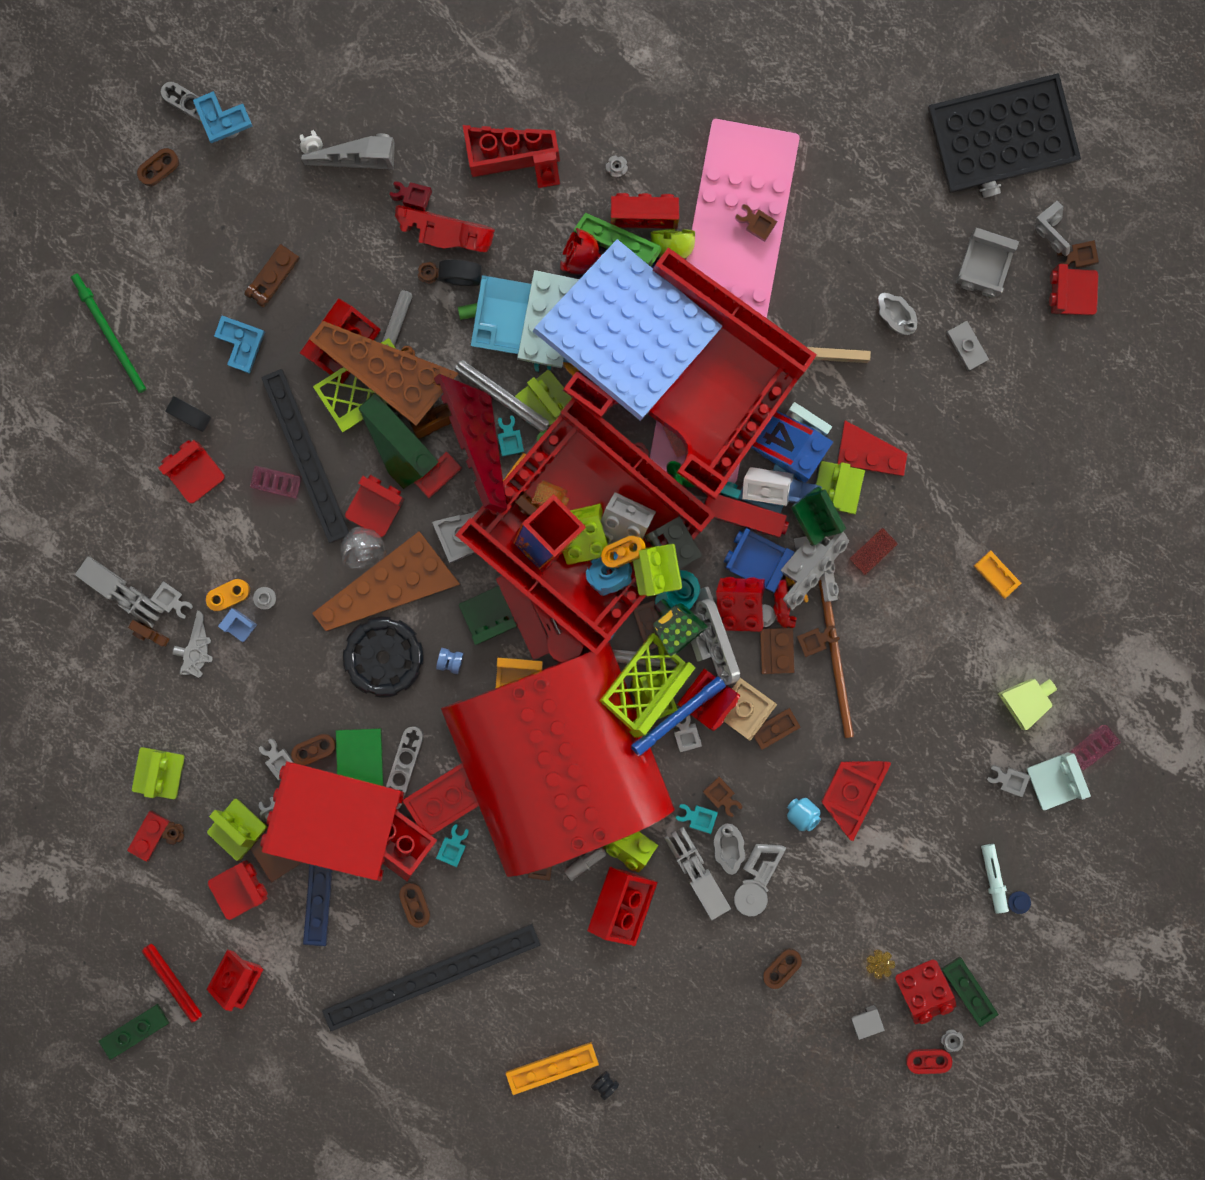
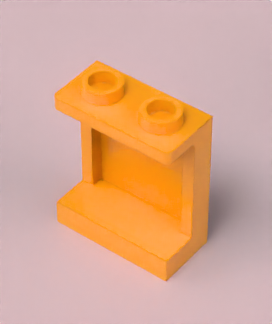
(514, 669)

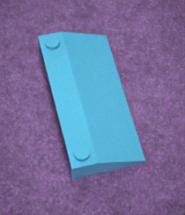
(500, 314)

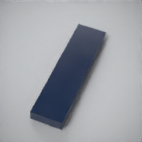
(317, 906)

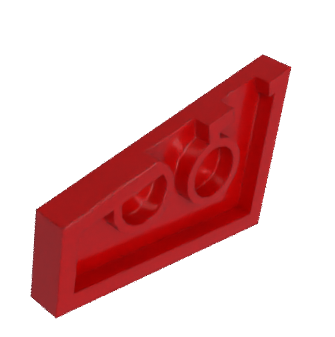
(869, 452)

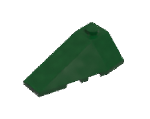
(399, 448)

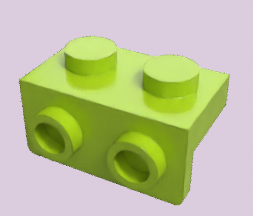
(632, 850)

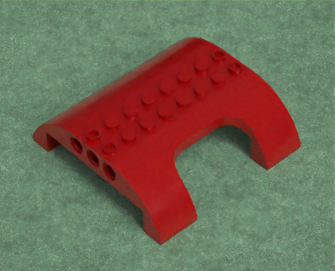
(727, 389)

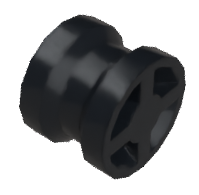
(605, 1085)

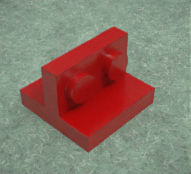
(234, 981)

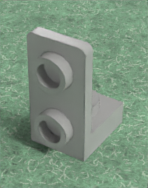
(1044, 224)

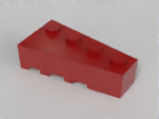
(506, 148)

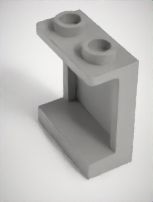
(986, 262)

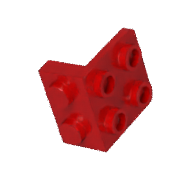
(1073, 291)
(192, 471)
(374, 505)
(741, 603)
(713, 710)
(237, 890)
(926, 992)

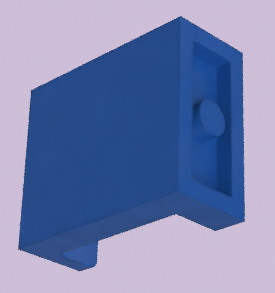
(757, 558)

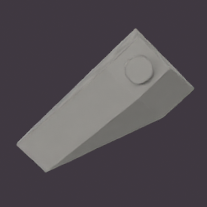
(368, 152)

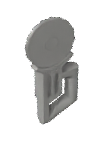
(752, 896)

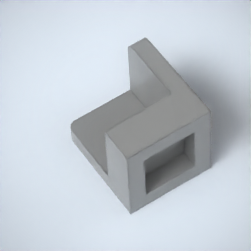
(867, 1023)

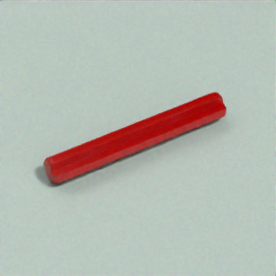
(172, 983)

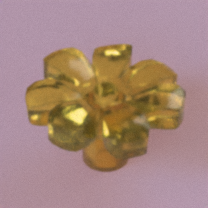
(876, 963)

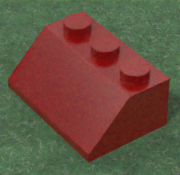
(645, 211)
(345, 317)
(406, 846)
(622, 906)

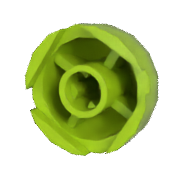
(679, 241)

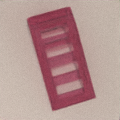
(277, 474)
(1103, 729)

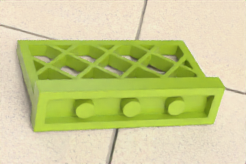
(354, 416)
(659, 700)

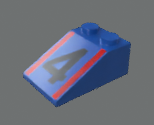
(792, 445)

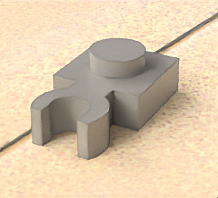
(168, 598)
(687, 735)
(277, 759)
(1013, 781)

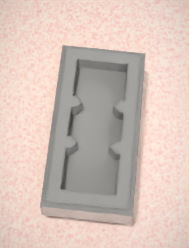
(967, 345)

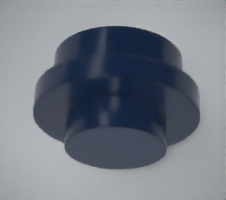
(1019, 902)

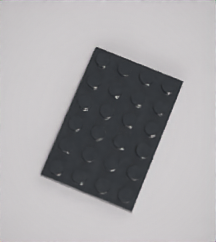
(1004, 133)

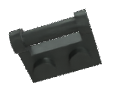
(677, 534)

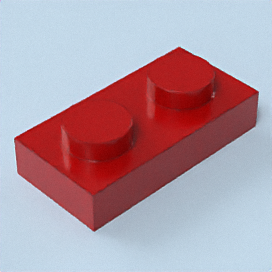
(546, 169)
(148, 836)

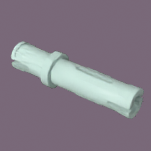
(996, 888)

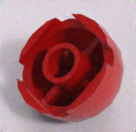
(580, 253)

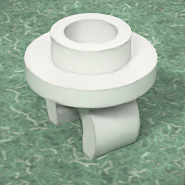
(310, 143)

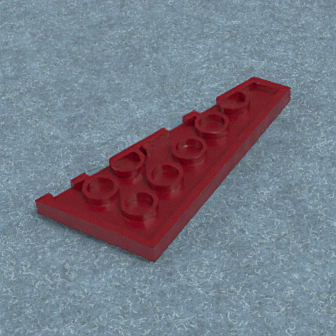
(476, 433)

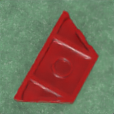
(853, 793)

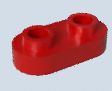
(928, 1061)

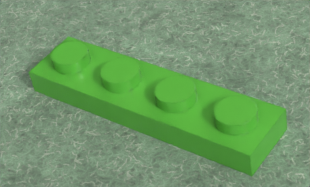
(607, 234)

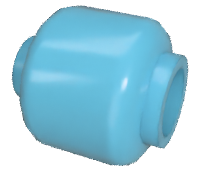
(803, 814)

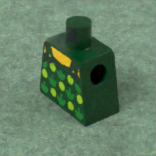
(677, 626)

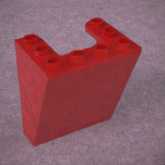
(331, 821)

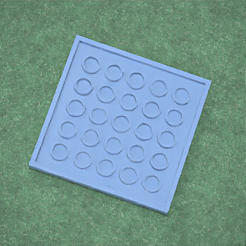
(627, 329)

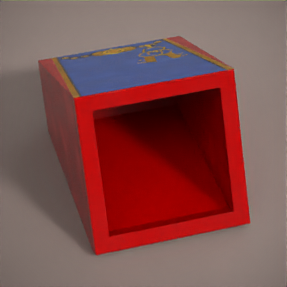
(547, 533)

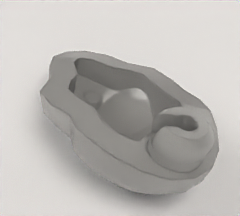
(897, 314)
(729, 848)

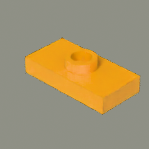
(997, 574)

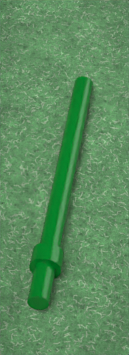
(86, 296)

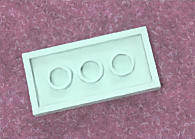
(544, 294)

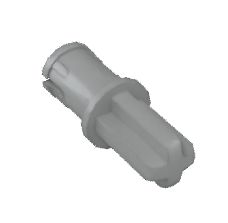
(584, 863)

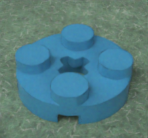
(609, 583)

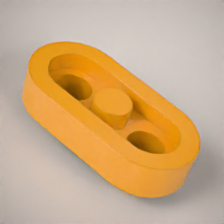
(625, 551)
(227, 595)

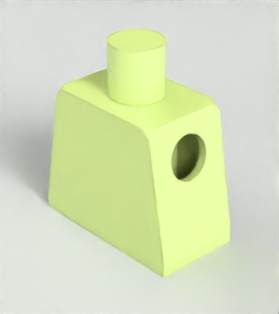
(1028, 701)

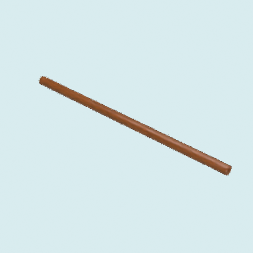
(837, 668)

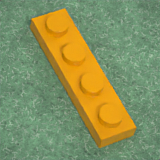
(552, 1068)

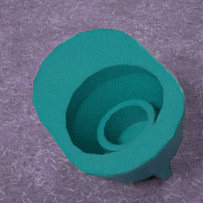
(686, 595)

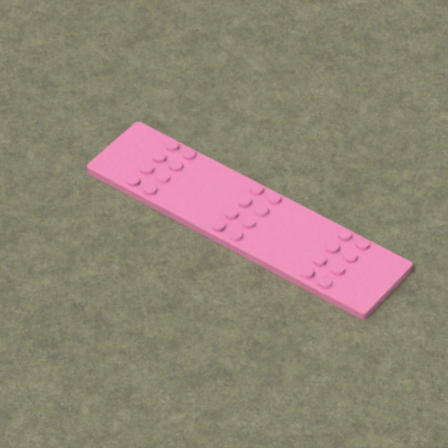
(739, 168)

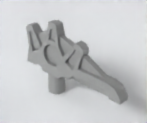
(196, 652)

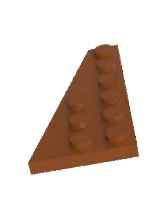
(391, 373)
(397, 579)

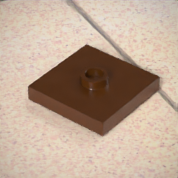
(272, 865)

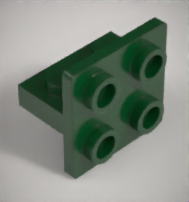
(818, 516)

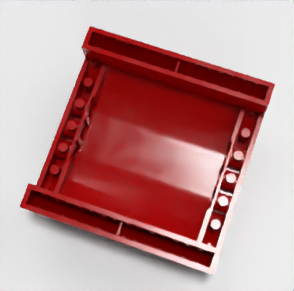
(592, 464)
(556, 764)

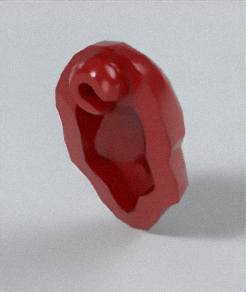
(780, 608)

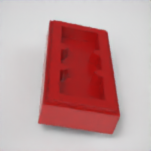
(438, 475)

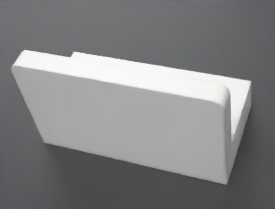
(767, 486)

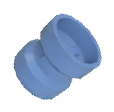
(455, 661)

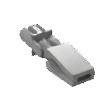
(110, 585)
(703, 883)

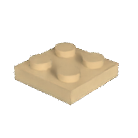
(750, 710)

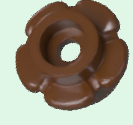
(423, 268)
(179, 833)

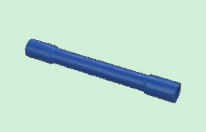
(705, 694)

